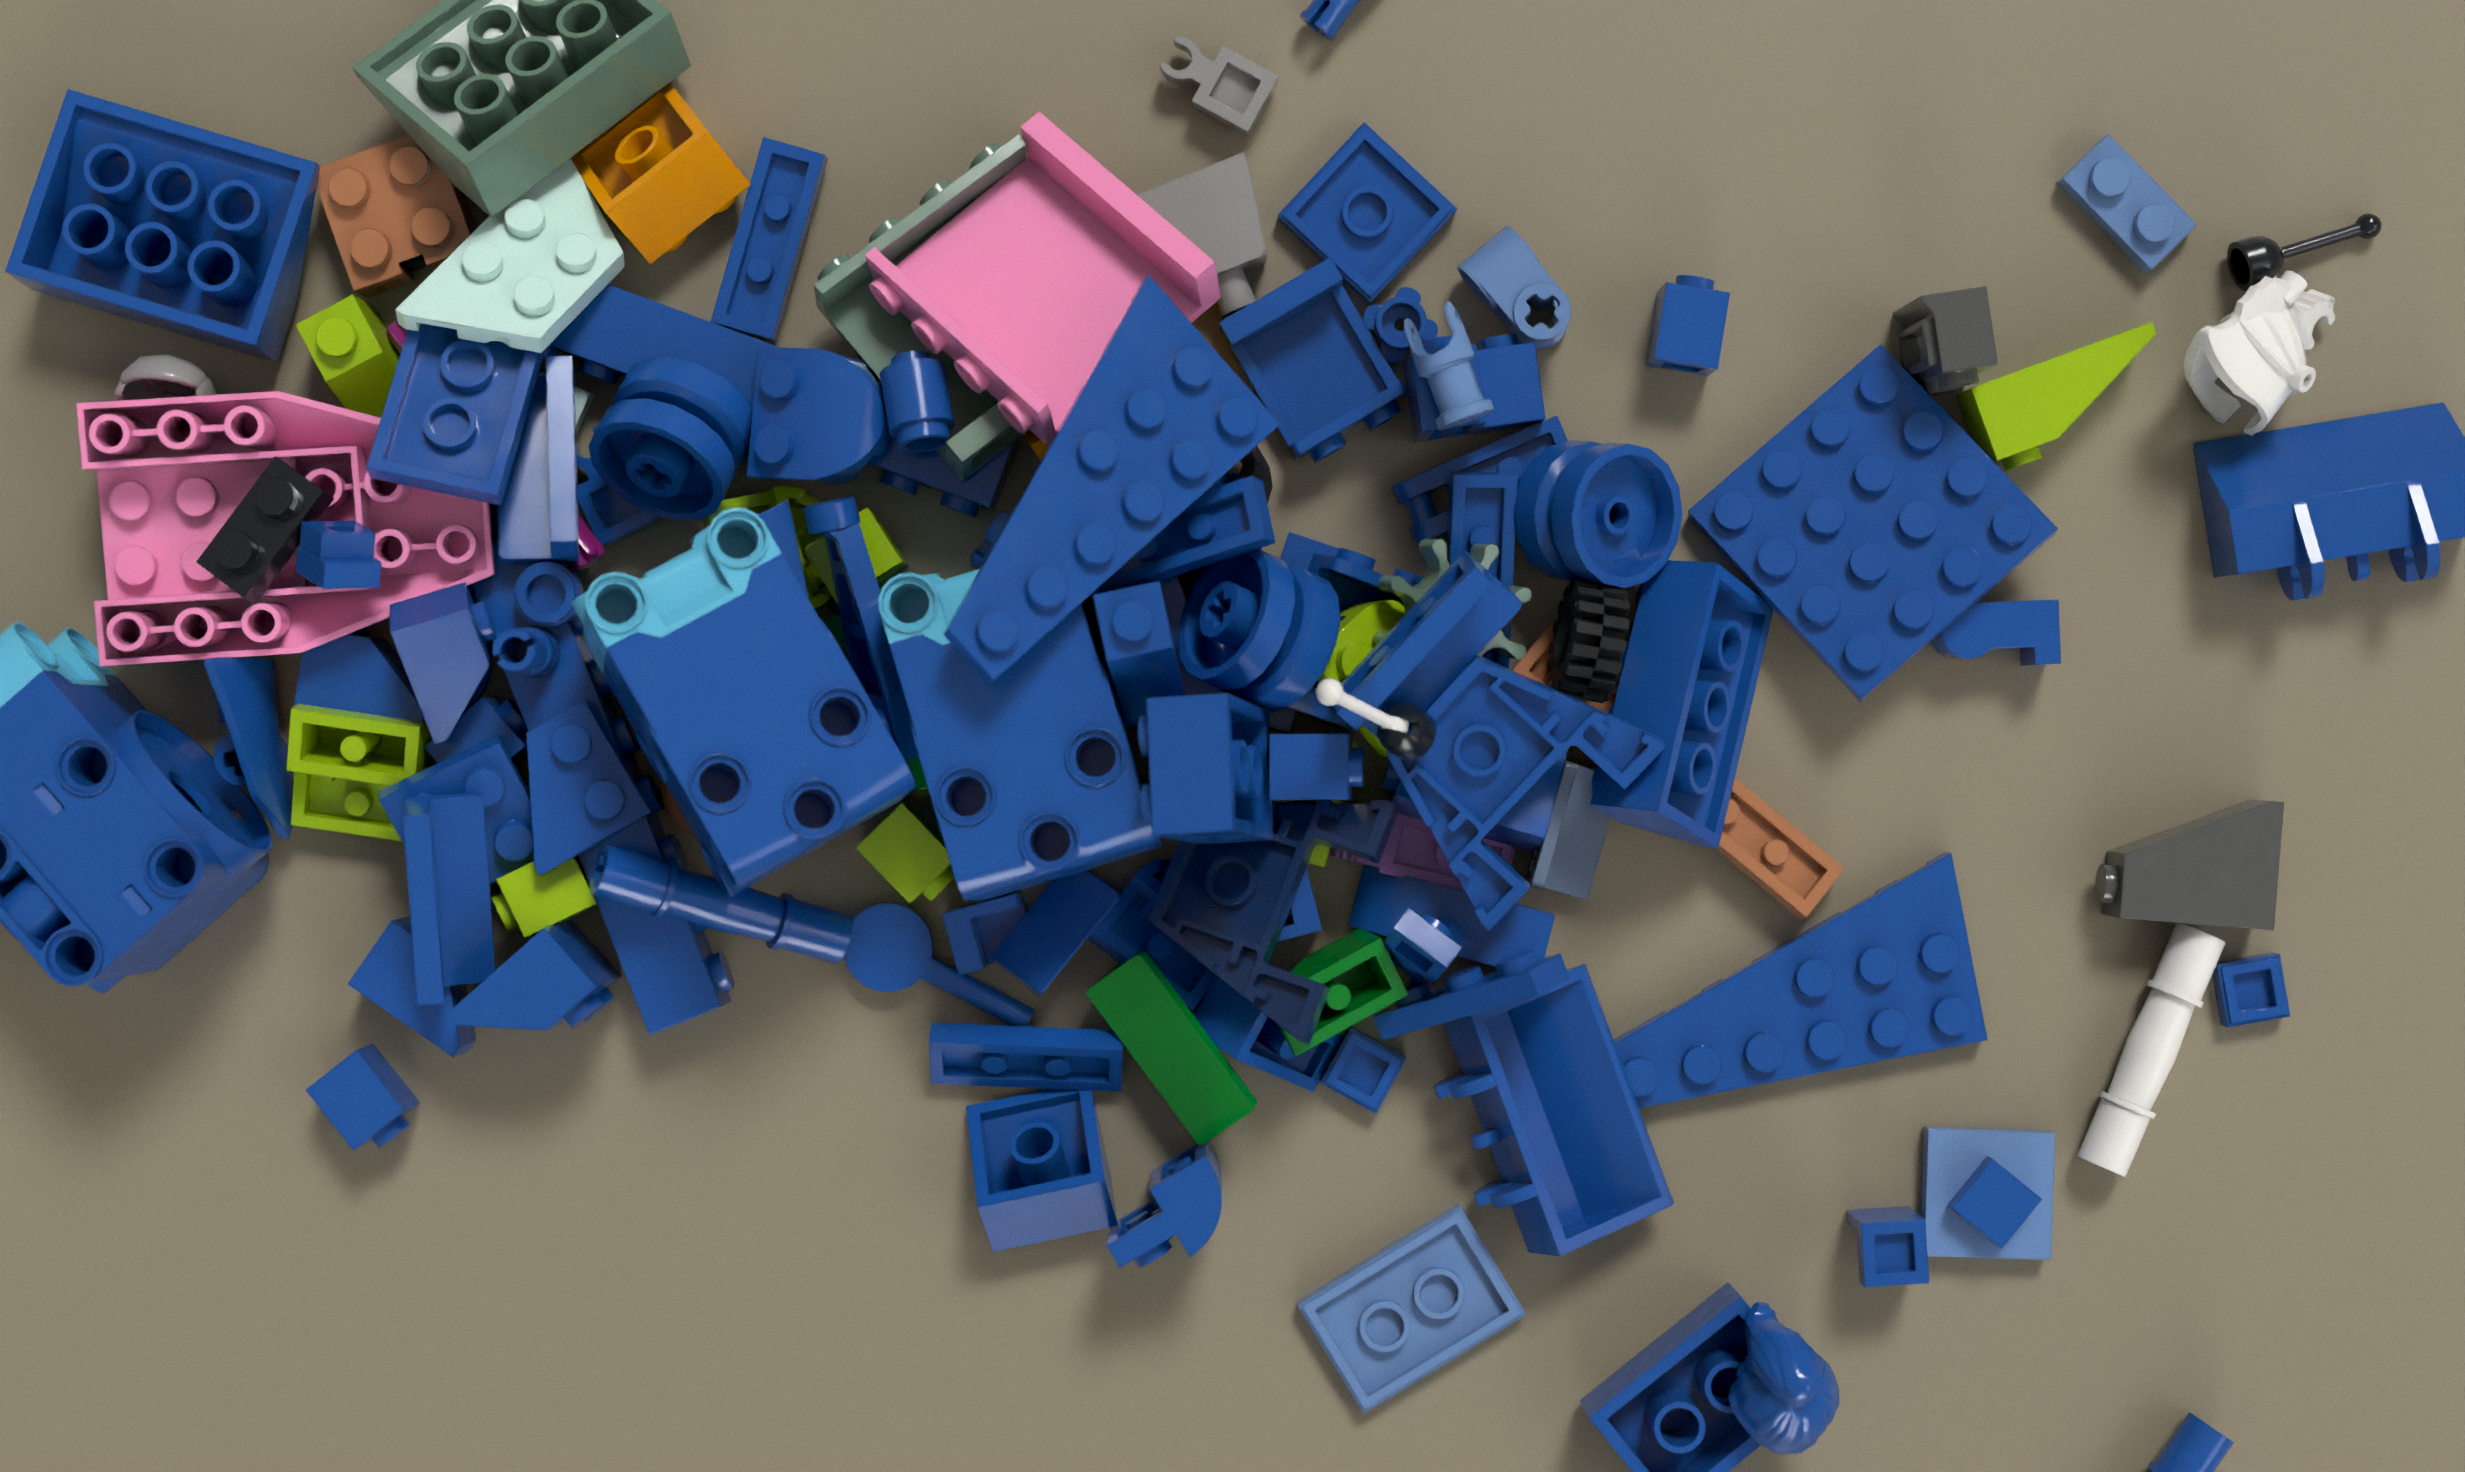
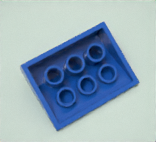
(168, 225)

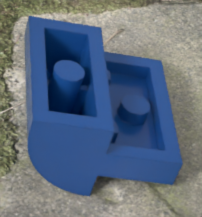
(1184, 1205)

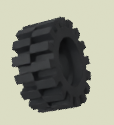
(1588, 641)

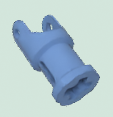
(1450, 374)

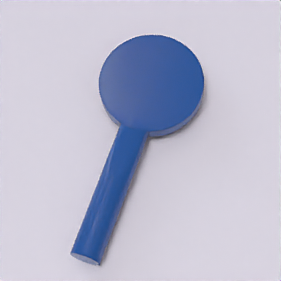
(895, 949)

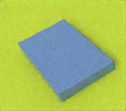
(1411, 1308)

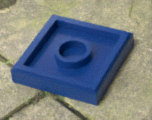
(1367, 212)

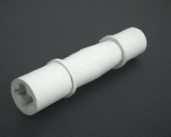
(2151, 1049)

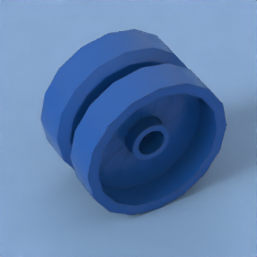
(672, 438)
(1598, 513)
(1259, 628)

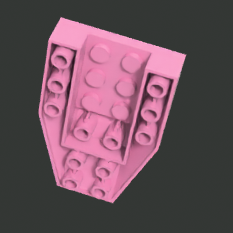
(180, 471)

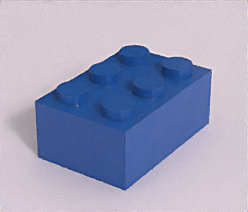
(1206, 769)
(1672, 1398)

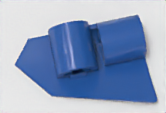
(253, 748)

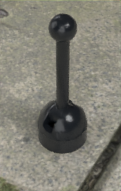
(2260, 256)

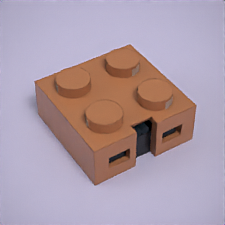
(392, 214)

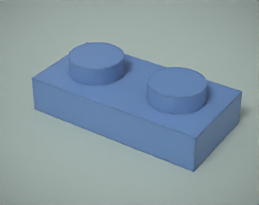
(2126, 203)

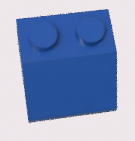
(544, 984)
(1040, 1167)

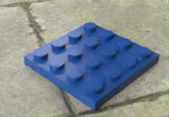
(1871, 522)

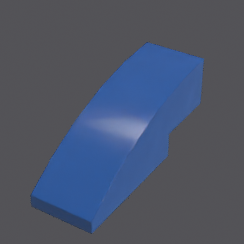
(1385, 899)

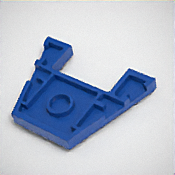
(1488, 750)

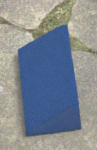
(1055, 929)

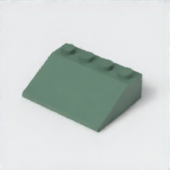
(520, 84)

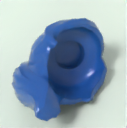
(1783, 1386)

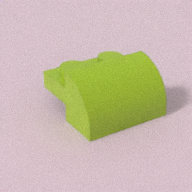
(344, 763)

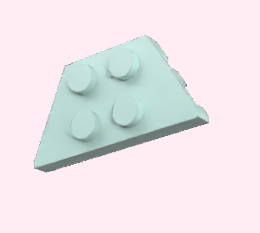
(522, 269)

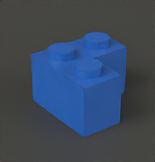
(1505, 376)

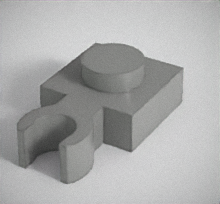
(1228, 87)

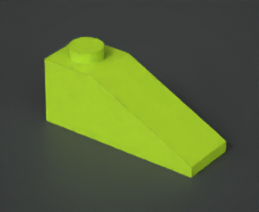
(2042, 401)

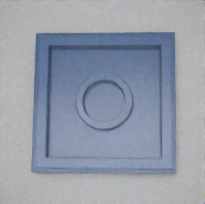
(1949, 1161)

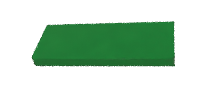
(1171, 1047)

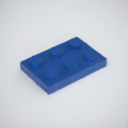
(454, 414)

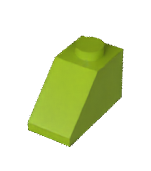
(352, 353)

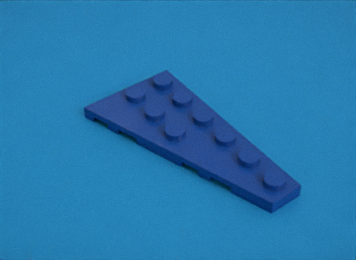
(1127, 460)
(1841, 995)

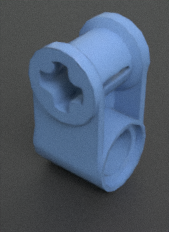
(1509, 281)

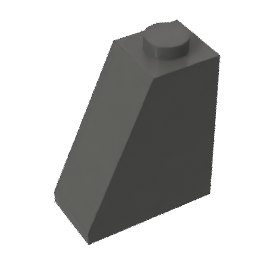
(2201, 871)

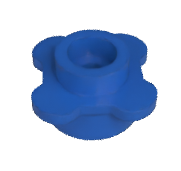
(1382, 319)

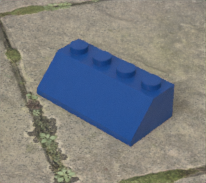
(1693, 685)

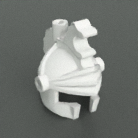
(2258, 349)

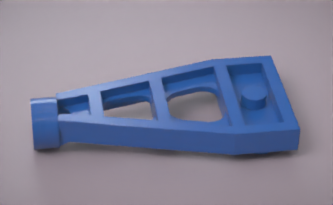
(860, 615)

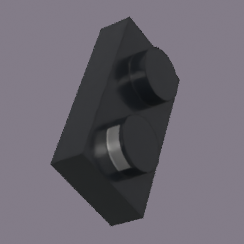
(264, 530)

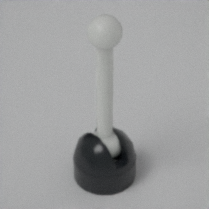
(1392, 722)

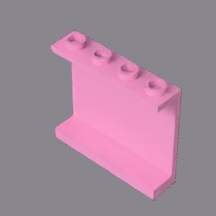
(1040, 278)

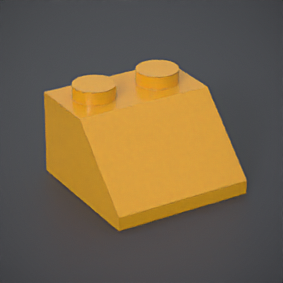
(659, 174)

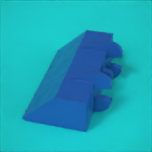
(2335, 494)
(1556, 1117)

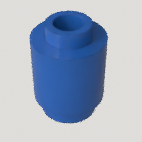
(917, 401)

